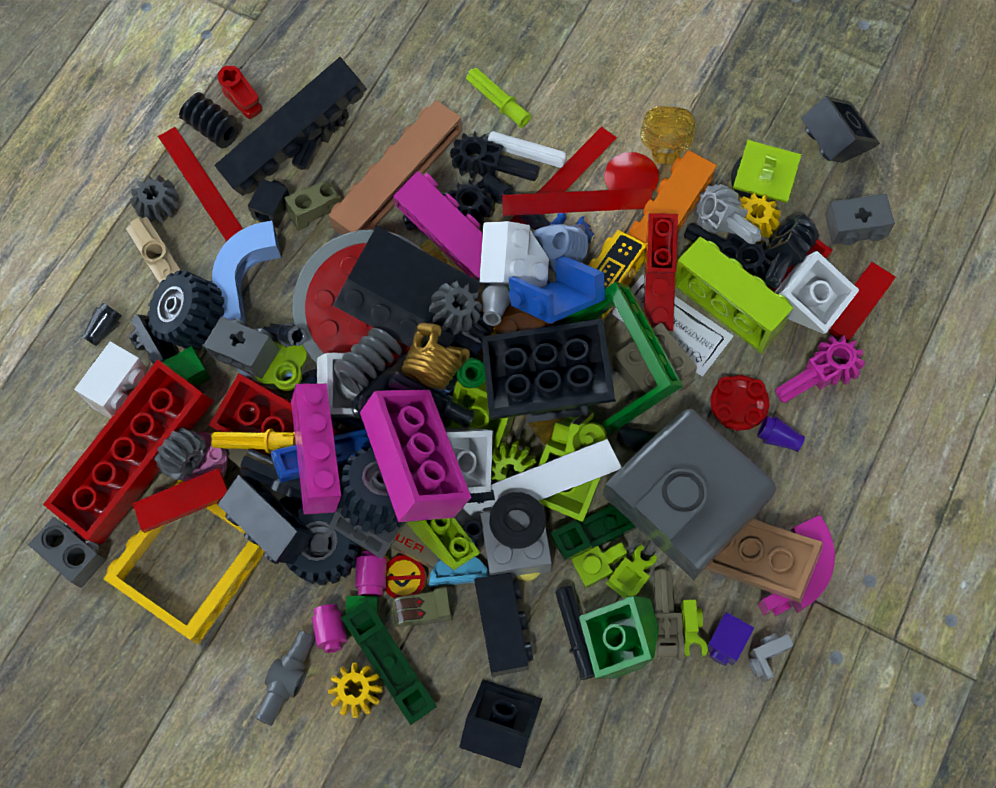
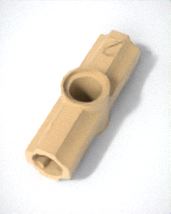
(150, 245)

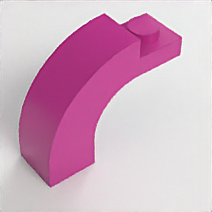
(815, 529)

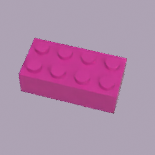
(442, 222)
(414, 455)

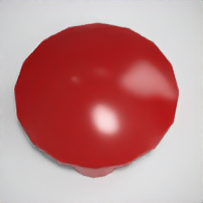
(631, 171)
(739, 402)

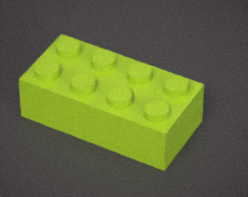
(732, 294)

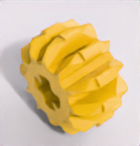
(761, 214)
(349, 701)

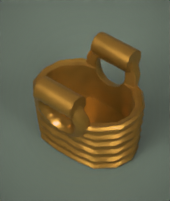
(433, 363)

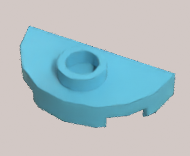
(444, 575)

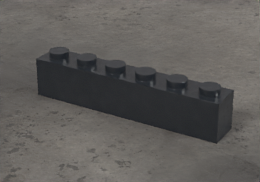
(291, 127)

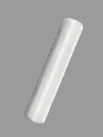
(529, 149)

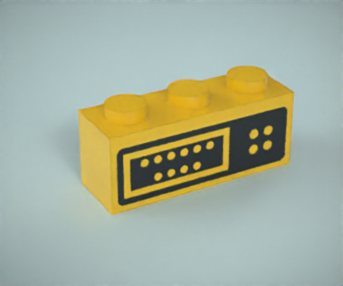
(619, 260)

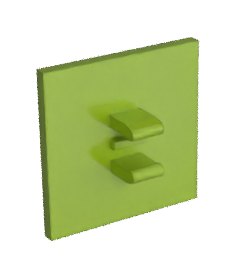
(767, 171)

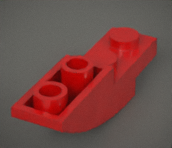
(660, 269)

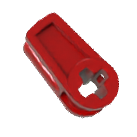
(239, 91)

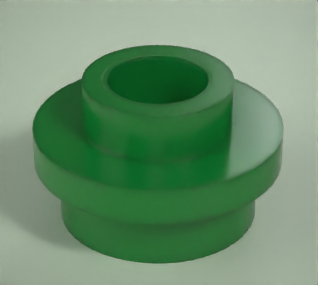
(479, 370)

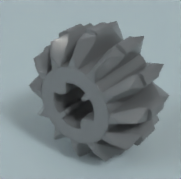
(154, 198)
(465, 302)
(181, 453)

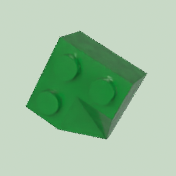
(620, 637)

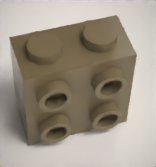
(636, 373)

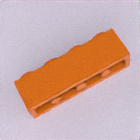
(679, 192)

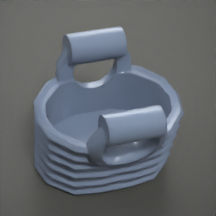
(562, 241)

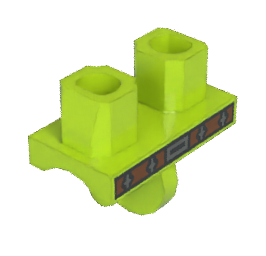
(578, 432)

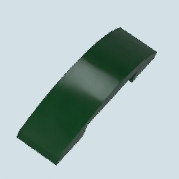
(592, 532)
(389, 662)

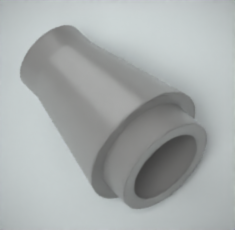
(495, 302)

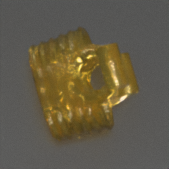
(667, 129)

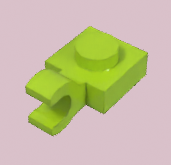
(595, 565)
(691, 620)

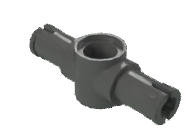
(285, 678)

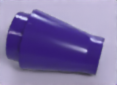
(777, 433)

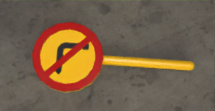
(404, 576)

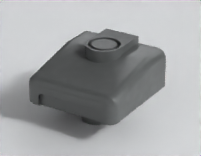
(690, 491)

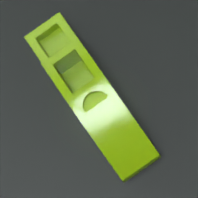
(446, 540)

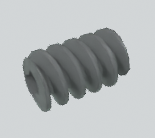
(365, 357)

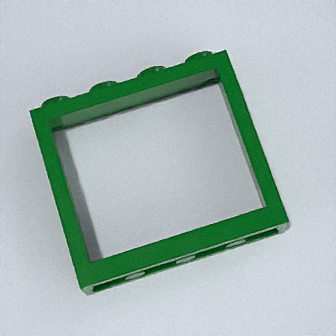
(648, 345)

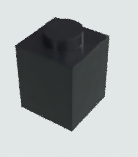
(269, 202)

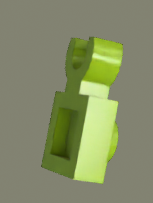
(629, 575)

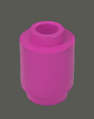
(370, 574)
(329, 628)

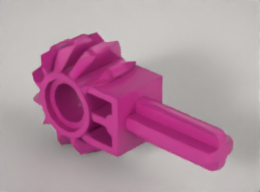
(822, 369)

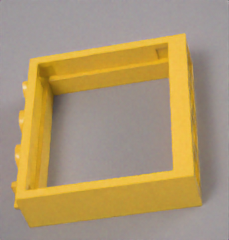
(214, 603)

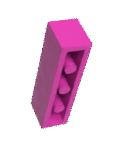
(315, 449)

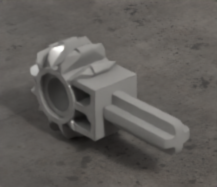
(722, 212)

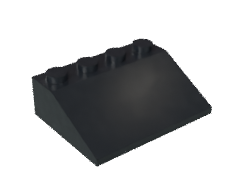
(395, 287)
(547, 369)

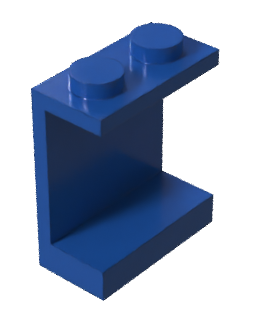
(574, 290)

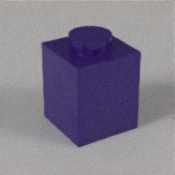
(729, 639)

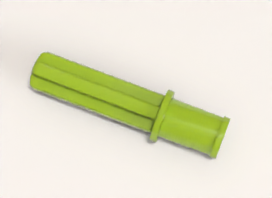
(505, 103)

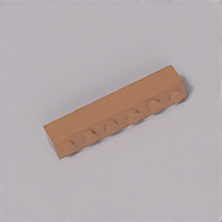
(415, 151)

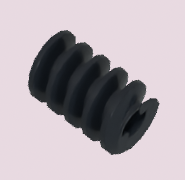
(209, 120)

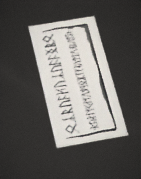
(693, 331)

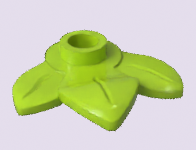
(286, 361)

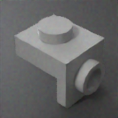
(771, 647)

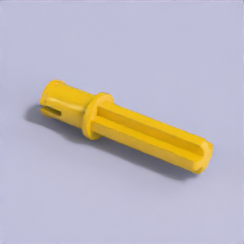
(246, 440)

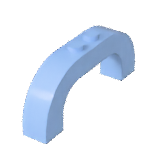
(234, 259)

